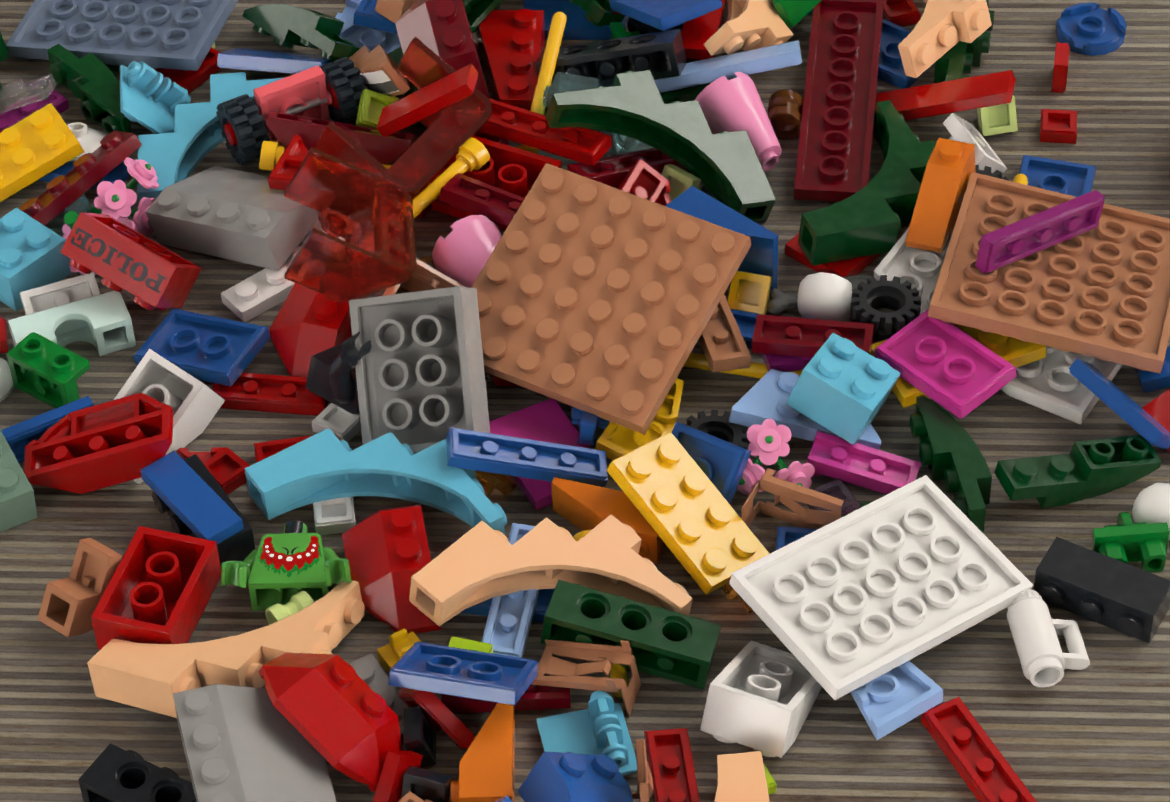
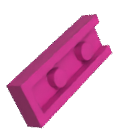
(861, 464)

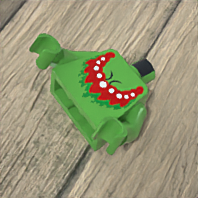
(287, 566)

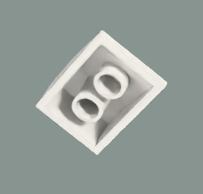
(189, 398)
(760, 700)

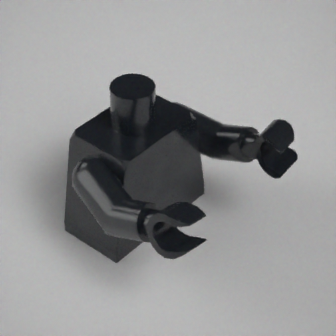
(334, 374)

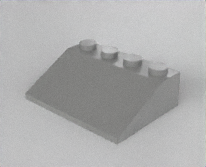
(231, 217)
(421, 365)
(247, 749)

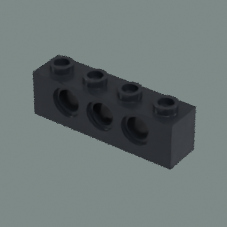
(657, 51)
(129, 778)

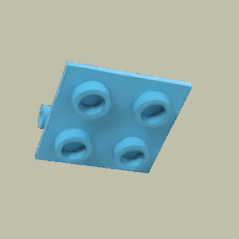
(150, 97)
(591, 731)

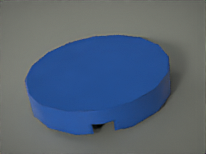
(1091, 29)

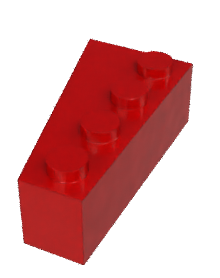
(509, 48)

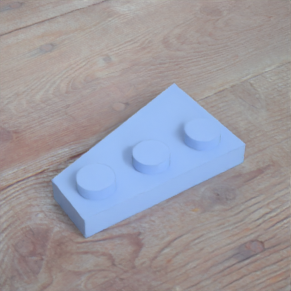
(896, 698)

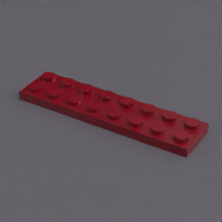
(839, 100)

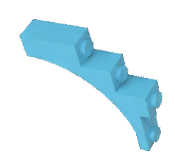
(194, 133)
(328, 469)

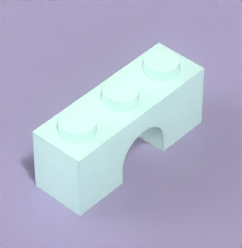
(96, 319)

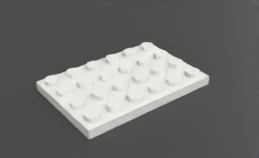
(879, 586)

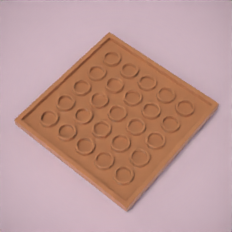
(601, 295)
(1085, 295)

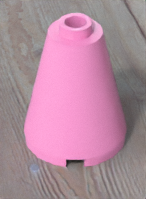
(738, 107)
(466, 248)

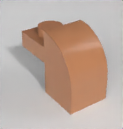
(72, 600)

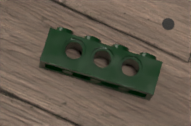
(660, 639)

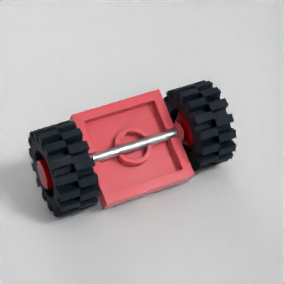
(307, 94)

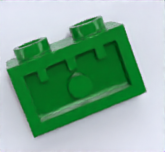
(46, 370)

